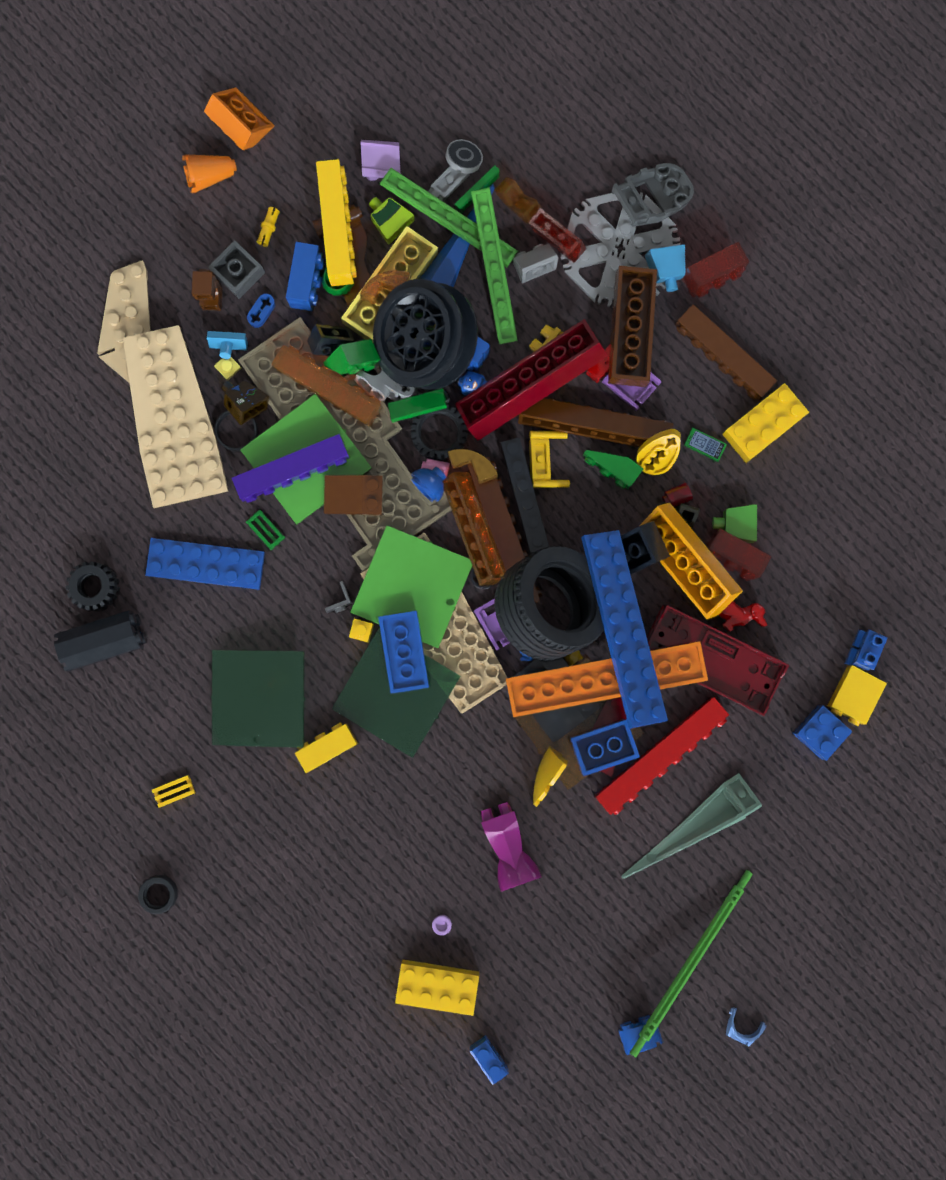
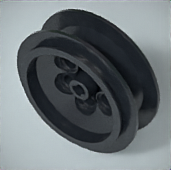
(406, 332)

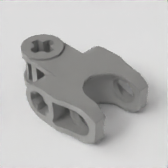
(382, 386)

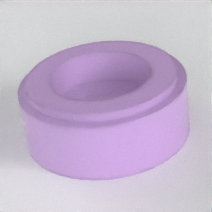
(441, 924)

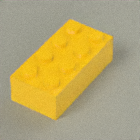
(765, 423)
(437, 987)

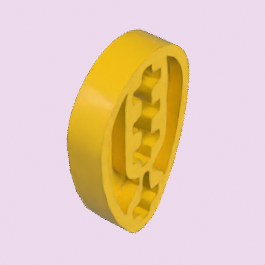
(657, 443)

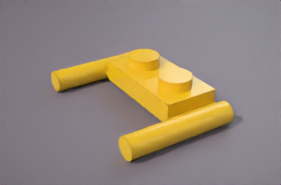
(540, 459)

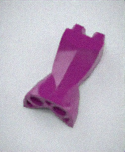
(504, 836)

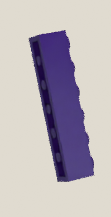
(290, 468)

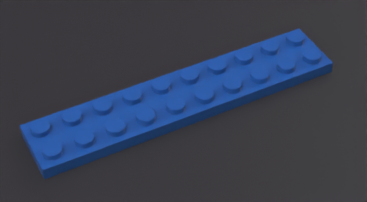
(624, 629)

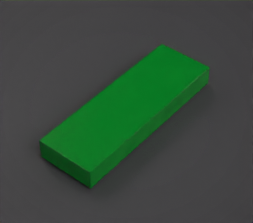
(485, 182)
(417, 405)

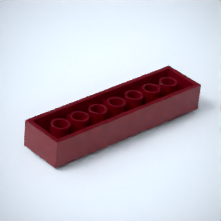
(531, 380)

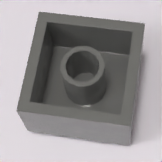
(236, 269)

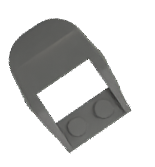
(666, 184)

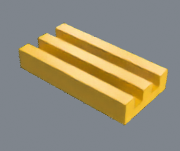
(158, 797)

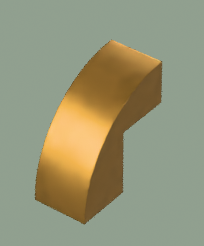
(483, 468)

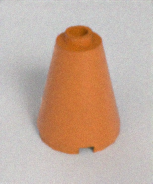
(207, 170)

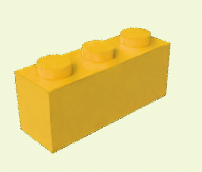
(326, 747)

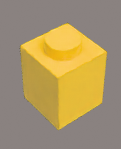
(361, 630)

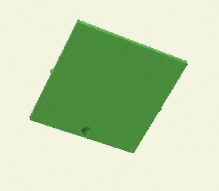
(297, 430)
(413, 577)

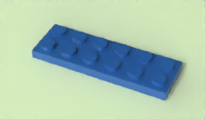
(205, 563)

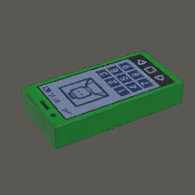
(705, 444)

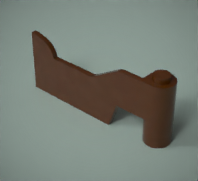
(359, 243)

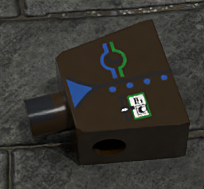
(244, 400)

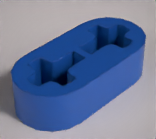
(257, 307)

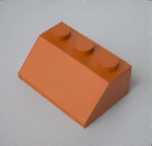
(238, 117)

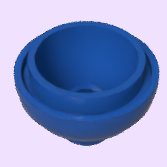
(429, 482)

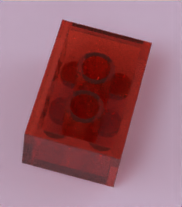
(715, 270)
(738, 555)

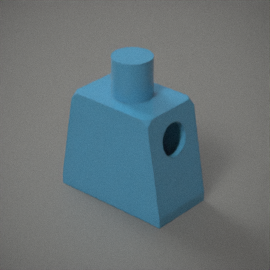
(669, 265)

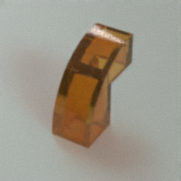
(516, 200)
(387, 280)

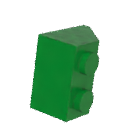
(353, 357)

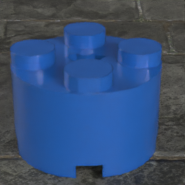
(630, 1033)

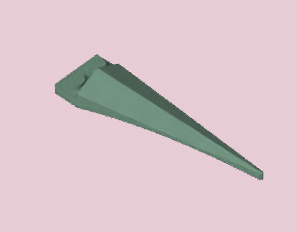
(722, 809)

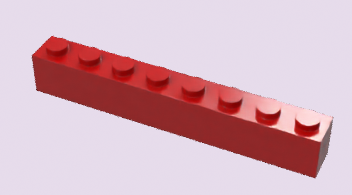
(662, 755)

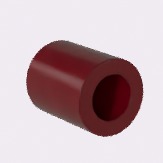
(678, 495)

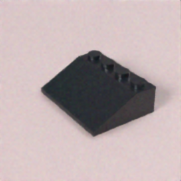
(559, 721)

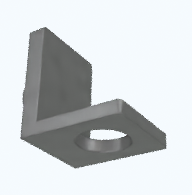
(341, 605)

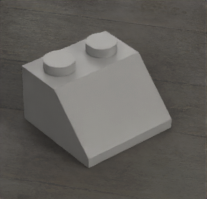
(535, 262)

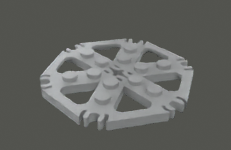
(607, 235)

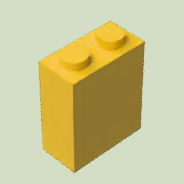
(856, 695)

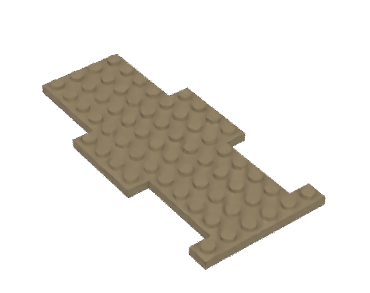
(402, 502)

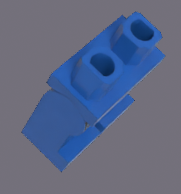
(870, 649)

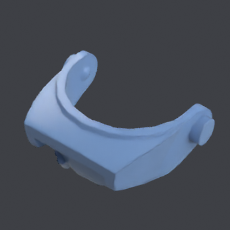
(745, 1039)

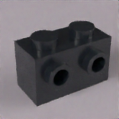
(327, 338)

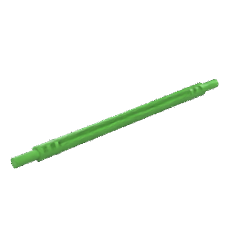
(690, 964)

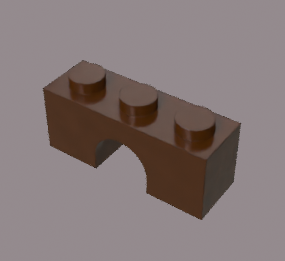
(207, 290)

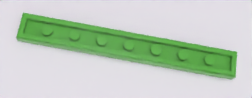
(439, 211)
(494, 265)

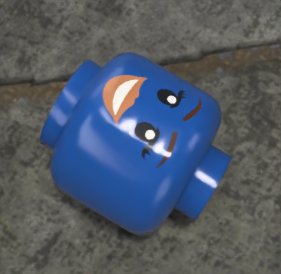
(470, 382)

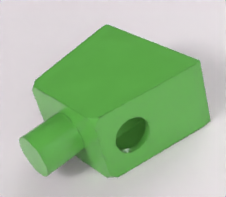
(739, 522)

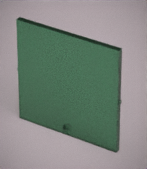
(258, 698)
(396, 717)

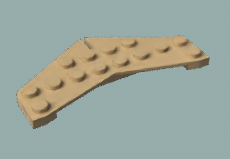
(124, 314)

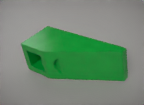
(618, 467)

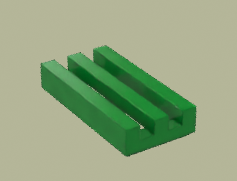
(275, 541)

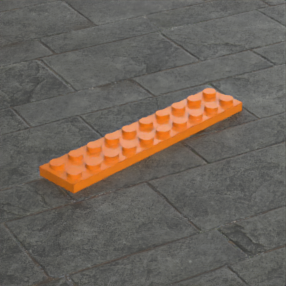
(598, 681)

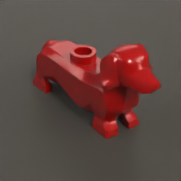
(740, 616)

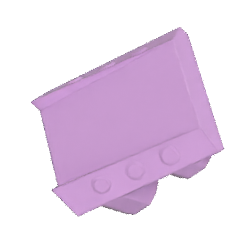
(379, 158)

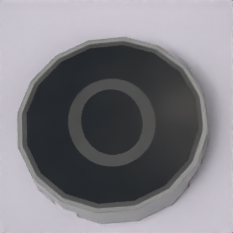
(464, 156)

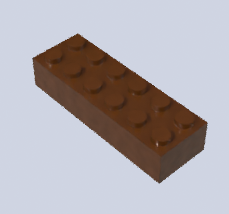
(632, 326)

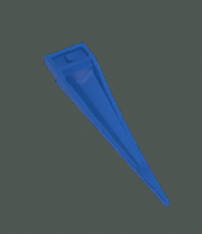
(449, 261)

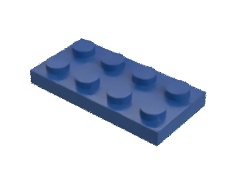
(403, 652)

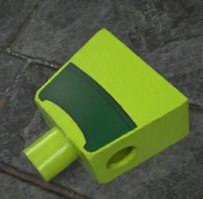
(390, 218)

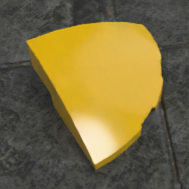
(548, 773)

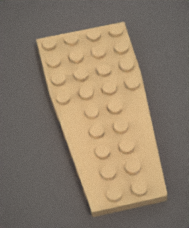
(172, 419)
(467, 654)

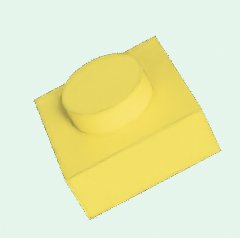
(227, 367)

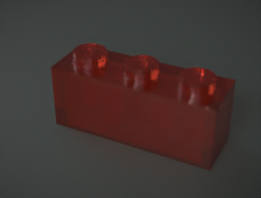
(557, 235)

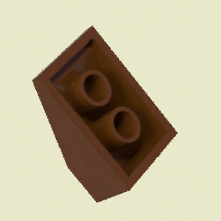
(353, 494)

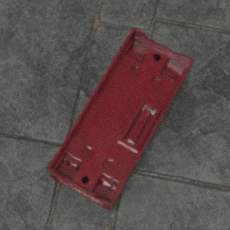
(731, 665)

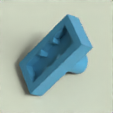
(227, 342)

